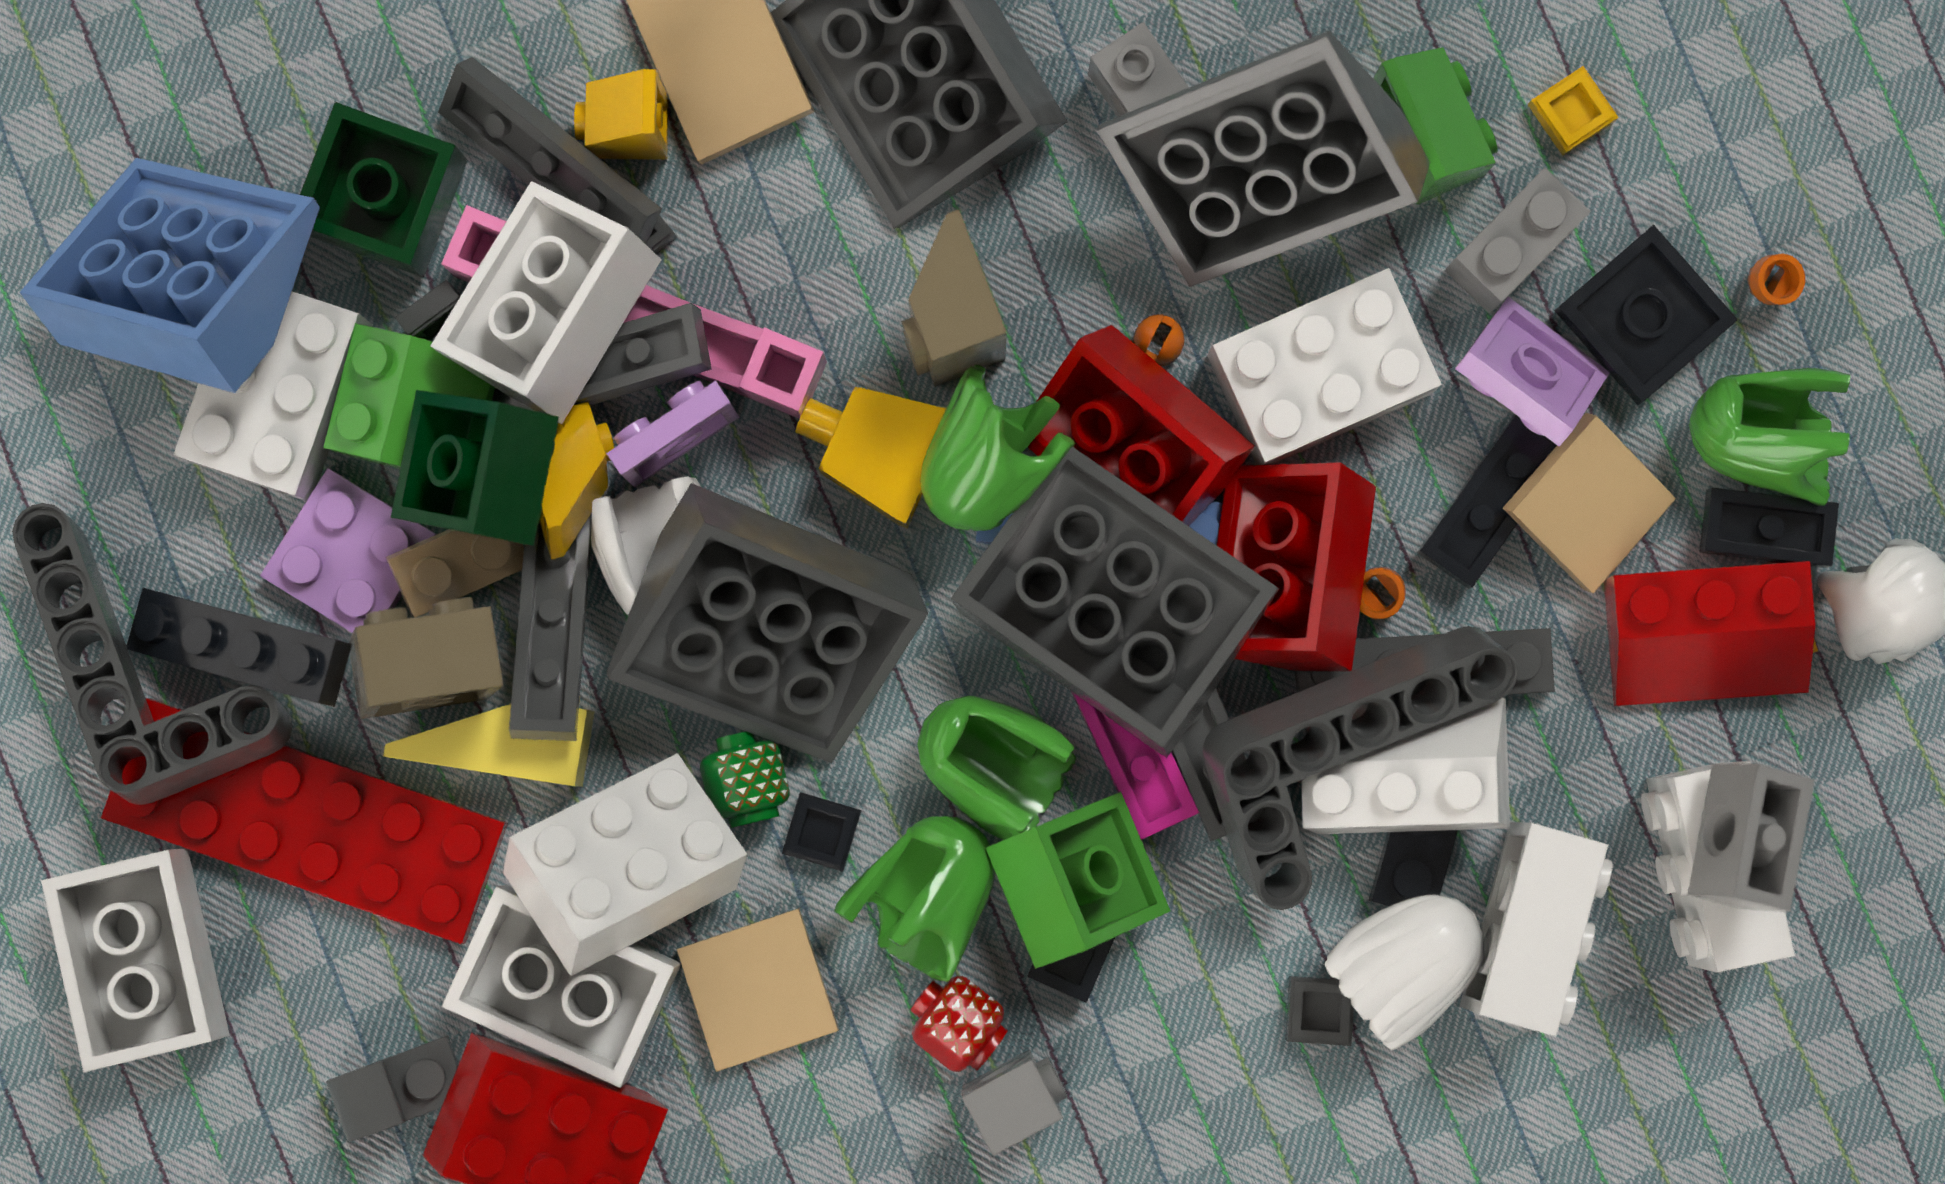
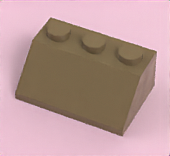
(953, 309)

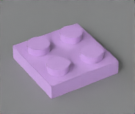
(1532, 372)
(694, 418)
(339, 552)

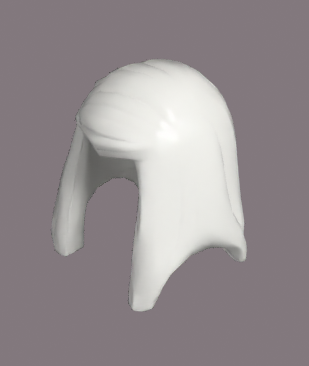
(627, 532)
(1891, 606)
(1408, 964)

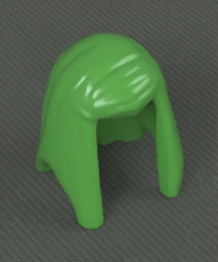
(1768, 431)
(976, 459)
(994, 762)
(927, 893)

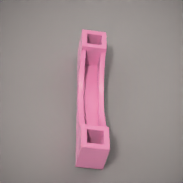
(741, 355)

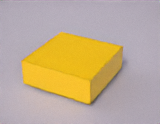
(1573, 110)

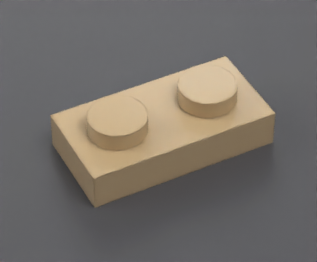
(451, 567)

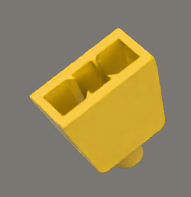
(874, 448)

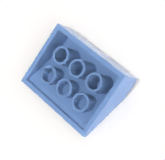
(177, 273)

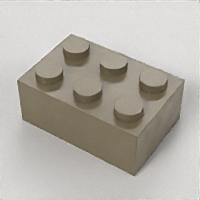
(424, 659)

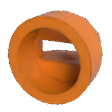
(1784, 286)
(1172, 344)
(1371, 602)

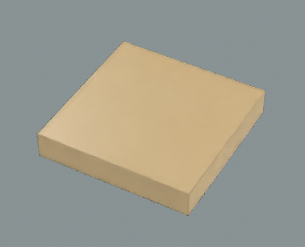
(1589, 503)
(757, 990)

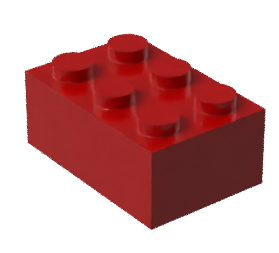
(539, 1122)

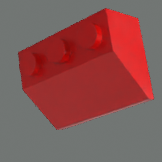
(1142, 425)
(1310, 539)
(1710, 633)

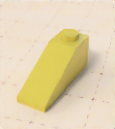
(486, 746)

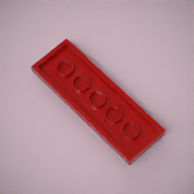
(328, 834)

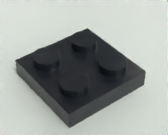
(1646, 315)

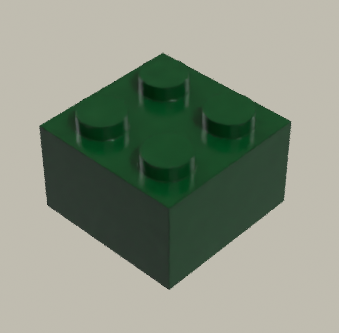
(382, 188)
(475, 466)

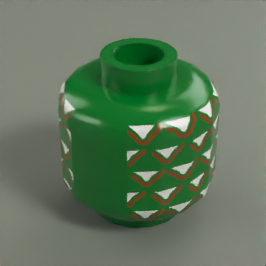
(745, 779)

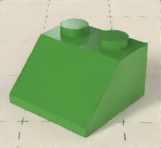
(1437, 109)
(380, 389)
(1078, 880)

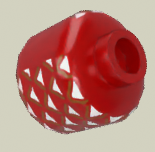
(958, 1023)

